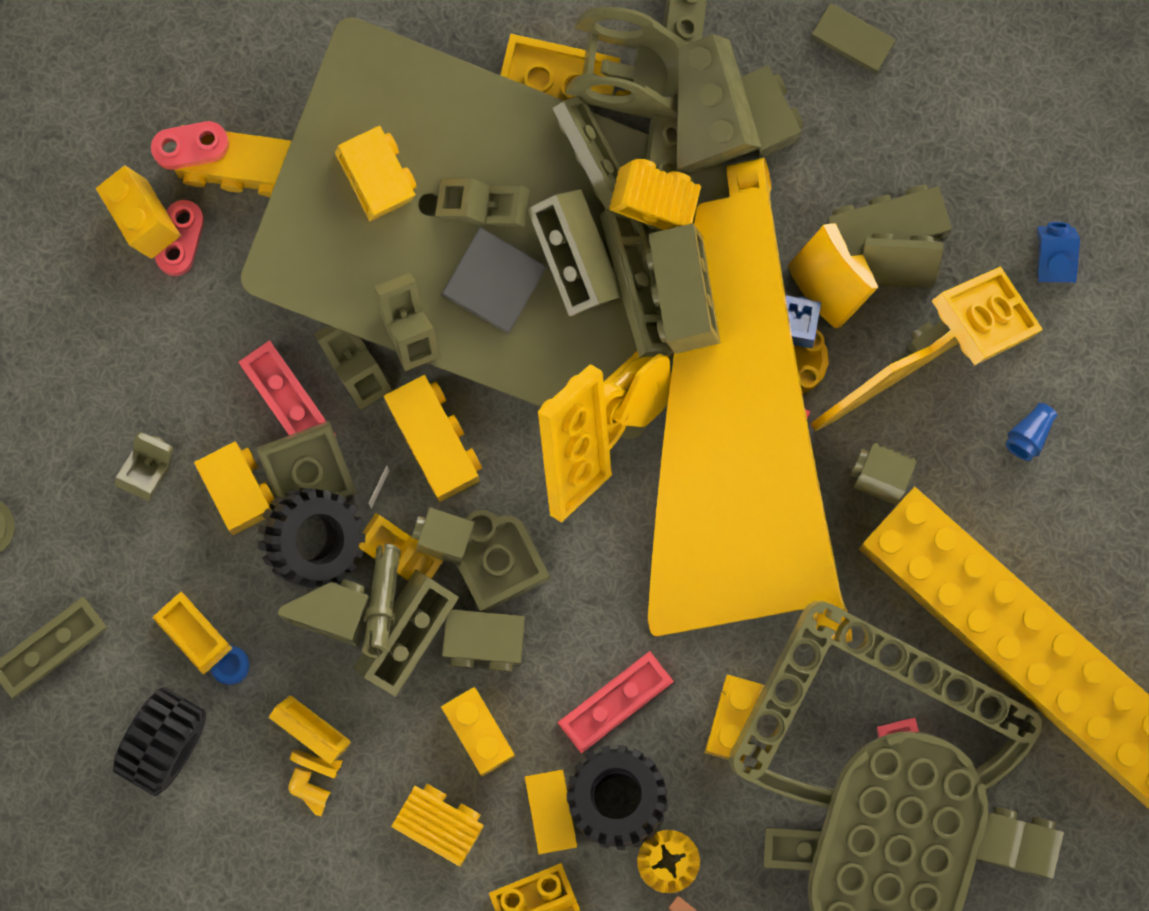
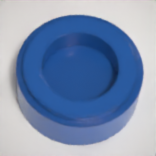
(232, 667)

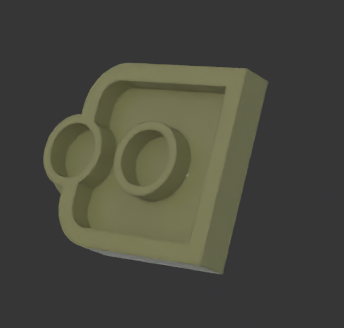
(500, 560)

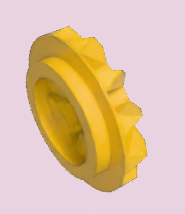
(651, 853)

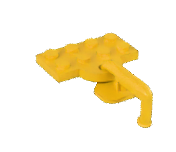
(589, 419)

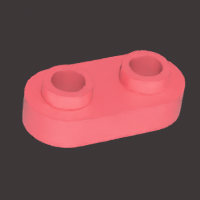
(189, 146)
(187, 243)

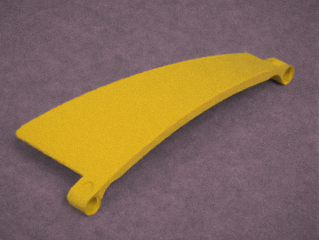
(738, 474)

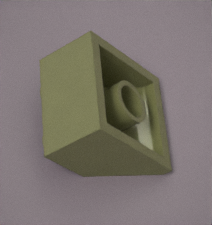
(330, 611)

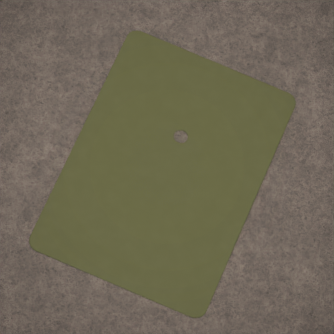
(448, 122)

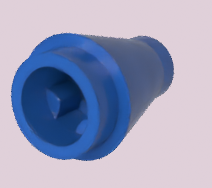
(1031, 433)

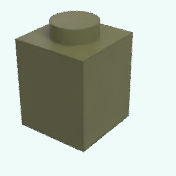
(442, 535)

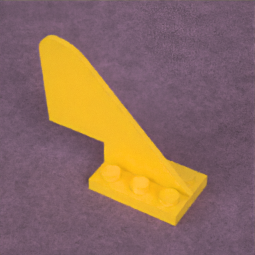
(982, 316)

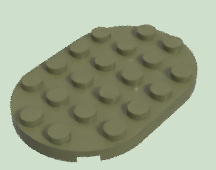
(900, 829)

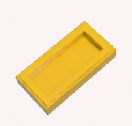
(192, 632)
(310, 729)
(550, 812)

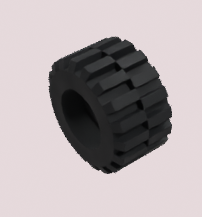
(340, 545)
(159, 741)
(612, 764)

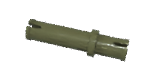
(379, 613)

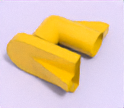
(298, 786)

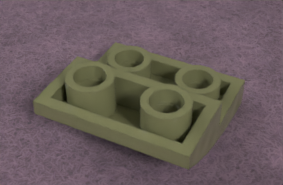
(903, 261)

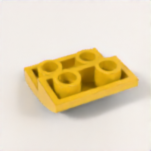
(832, 276)
(539, 892)

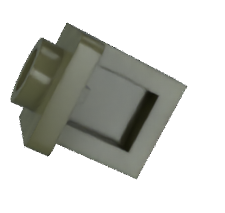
(145, 466)

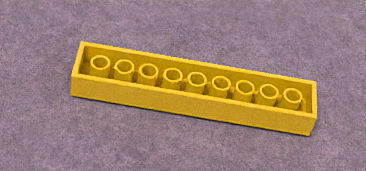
(1017, 636)

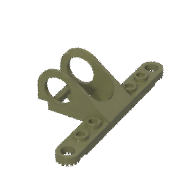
(651, 79)

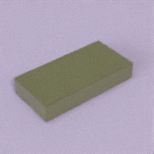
(853, 38)

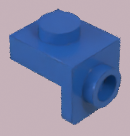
(1057, 253)

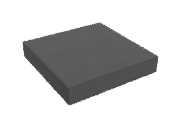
(493, 280)

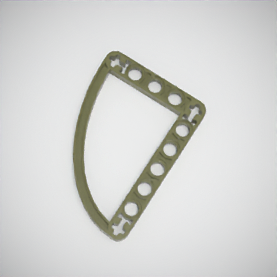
(820, 640)

